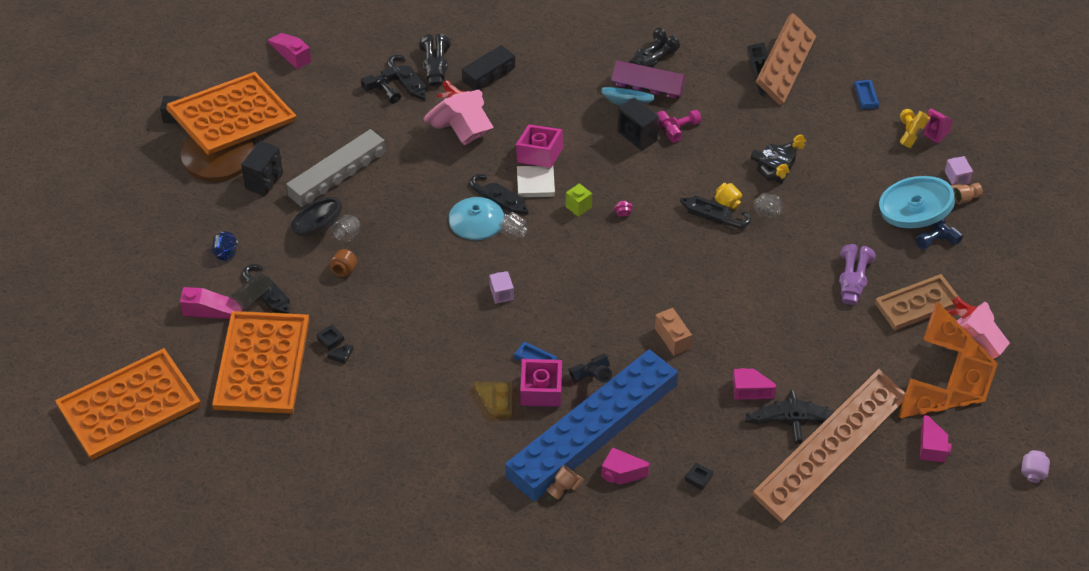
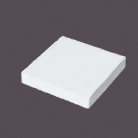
(535, 181)

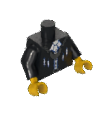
(777, 159)

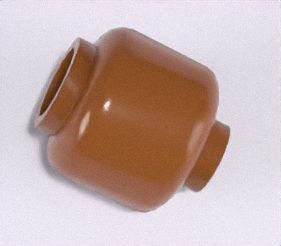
(343, 263)

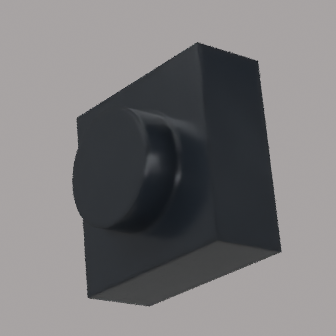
(330, 337)
(699, 476)

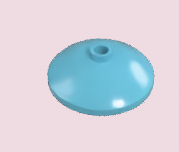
(620, 96)
(475, 218)

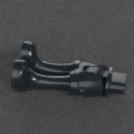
(668, 45)
(435, 67)

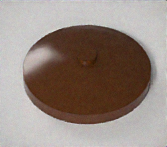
(216, 166)

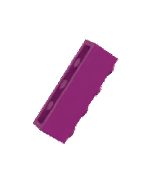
(648, 78)

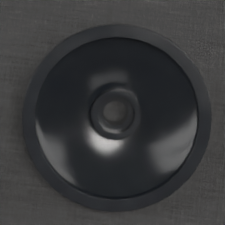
(317, 217)

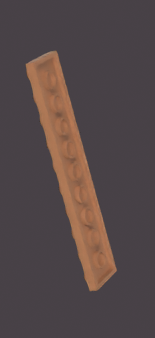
(829, 446)

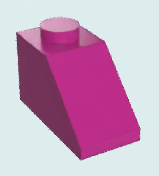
(937, 126)
(752, 385)
(934, 442)
(623, 468)

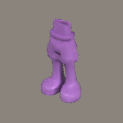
(854, 282)

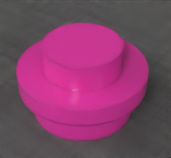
(623, 208)

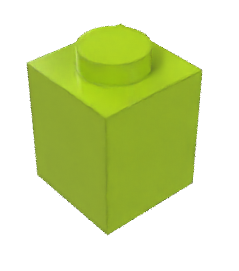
(578, 200)

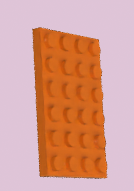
(231, 113)
(261, 362)
(127, 403)

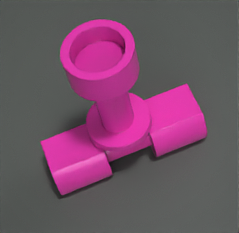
(673, 125)

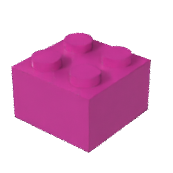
(539, 146)
(541, 382)

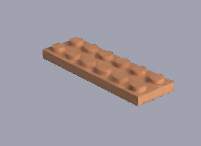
(786, 59)

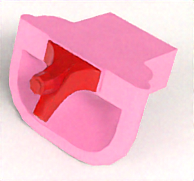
(462, 112)
(980, 325)

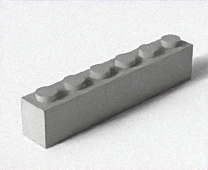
(336, 168)

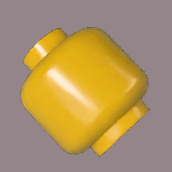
(728, 195)

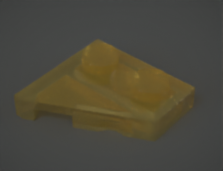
(496, 398)

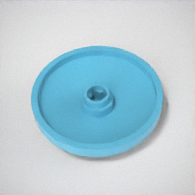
(917, 202)

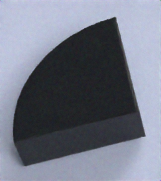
(340, 354)

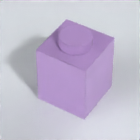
(958, 171)
(501, 287)

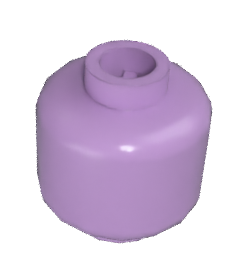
(1035, 466)

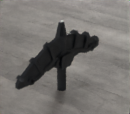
(792, 412)

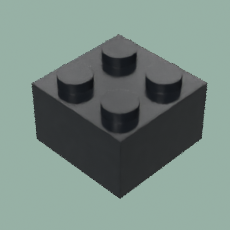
(638, 124)
(262, 168)

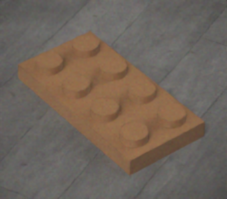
(915, 301)

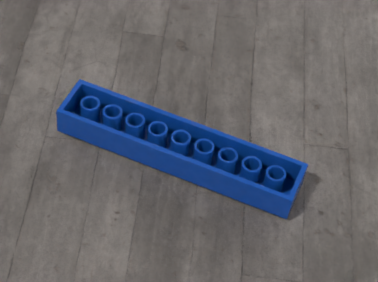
(591, 424)

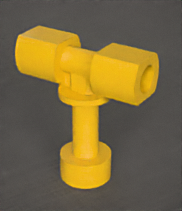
(913, 125)

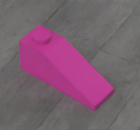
(292, 49)
(205, 303)

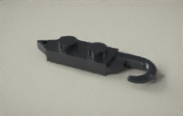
(408, 78)
(500, 195)
(713, 211)
(273, 296)

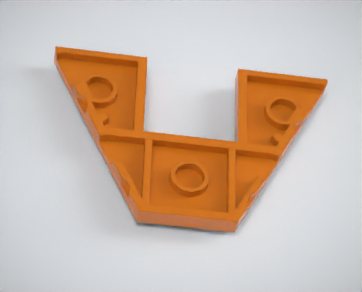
(970, 375)

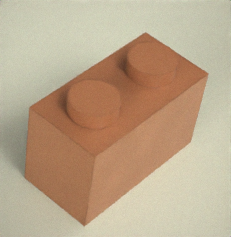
(673, 331)

